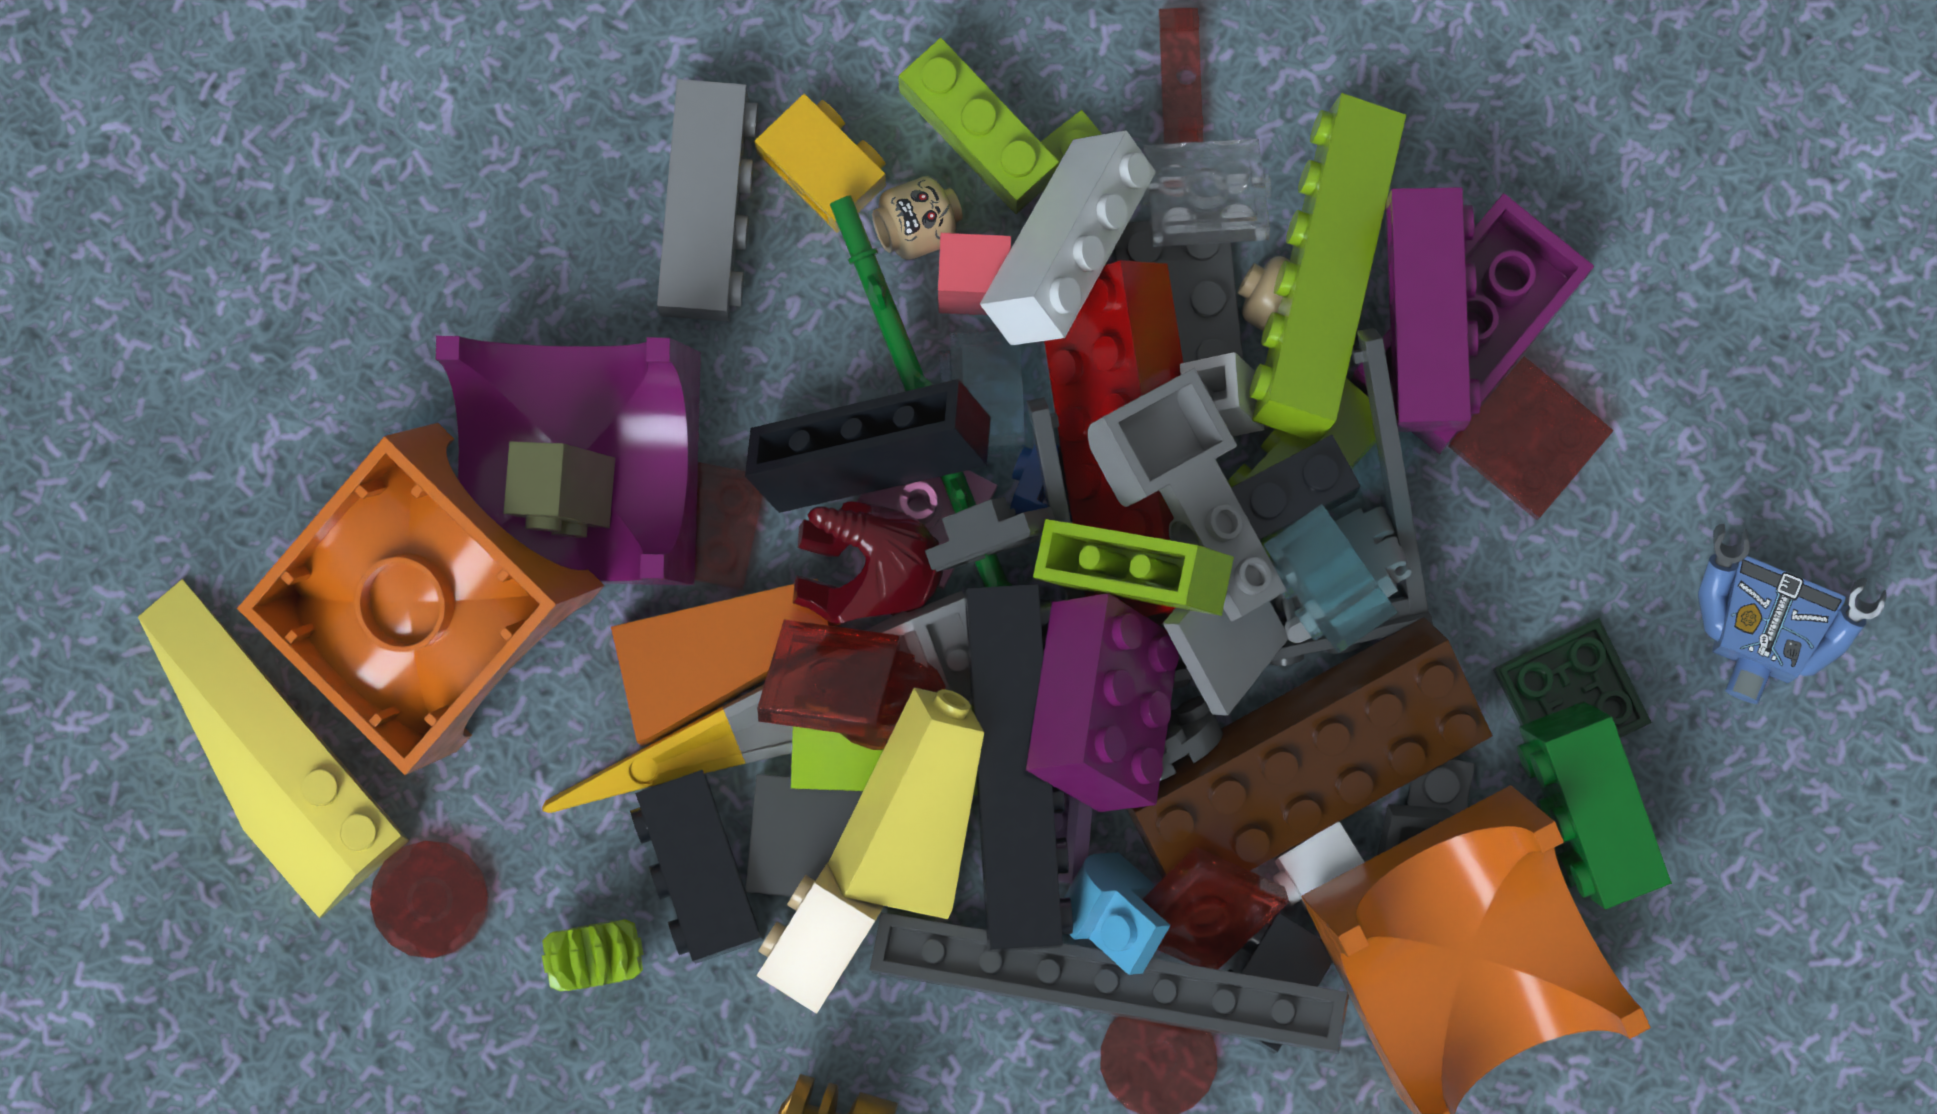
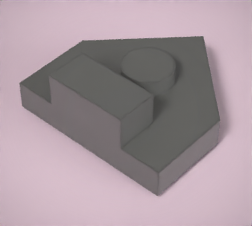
(986, 530)

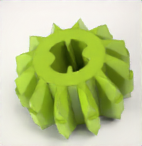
(592, 955)

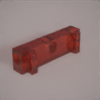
(1180, 51)

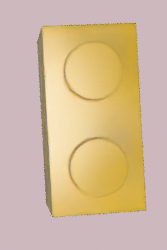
(820, 159)

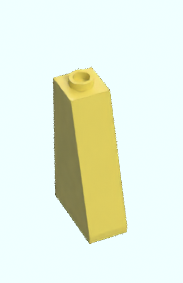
(915, 810)

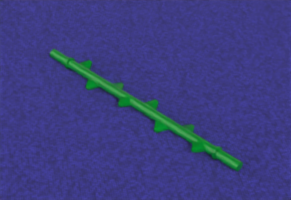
(902, 352)

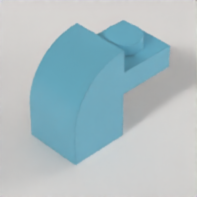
(1111, 911)

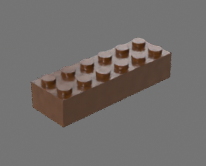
(1317, 754)

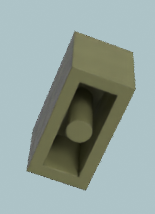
(559, 487)

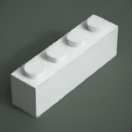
(1068, 238)

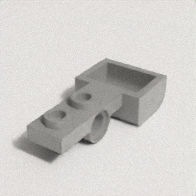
(1172, 446)

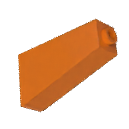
(700, 657)

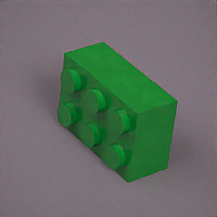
(1594, 804)

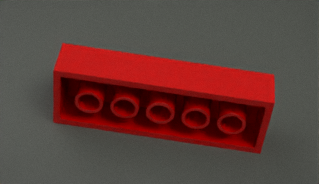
(1112, 355)

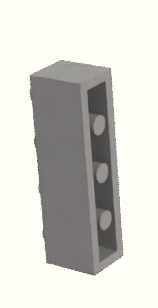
(704, 200)

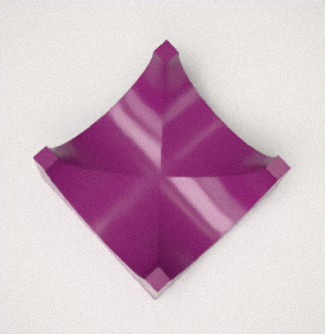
(604, 399)

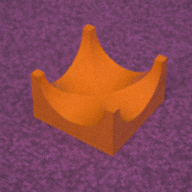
(410, 600)
(1467, 950)

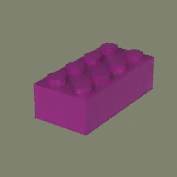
(1520, 287)

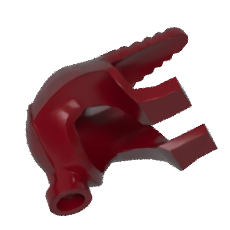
(895, 566)

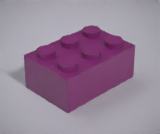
(1103, 703)

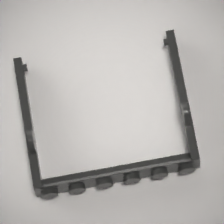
(1395, 501)

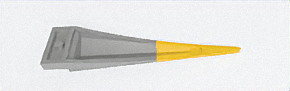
(736, 737)

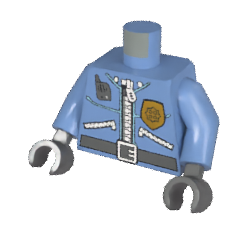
(1774, 619)

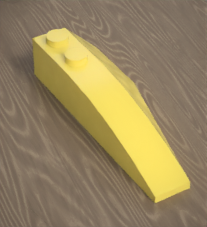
(270, 762)

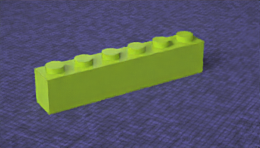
(1327, 268)

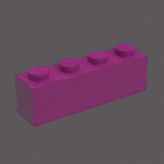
(1430, 309)

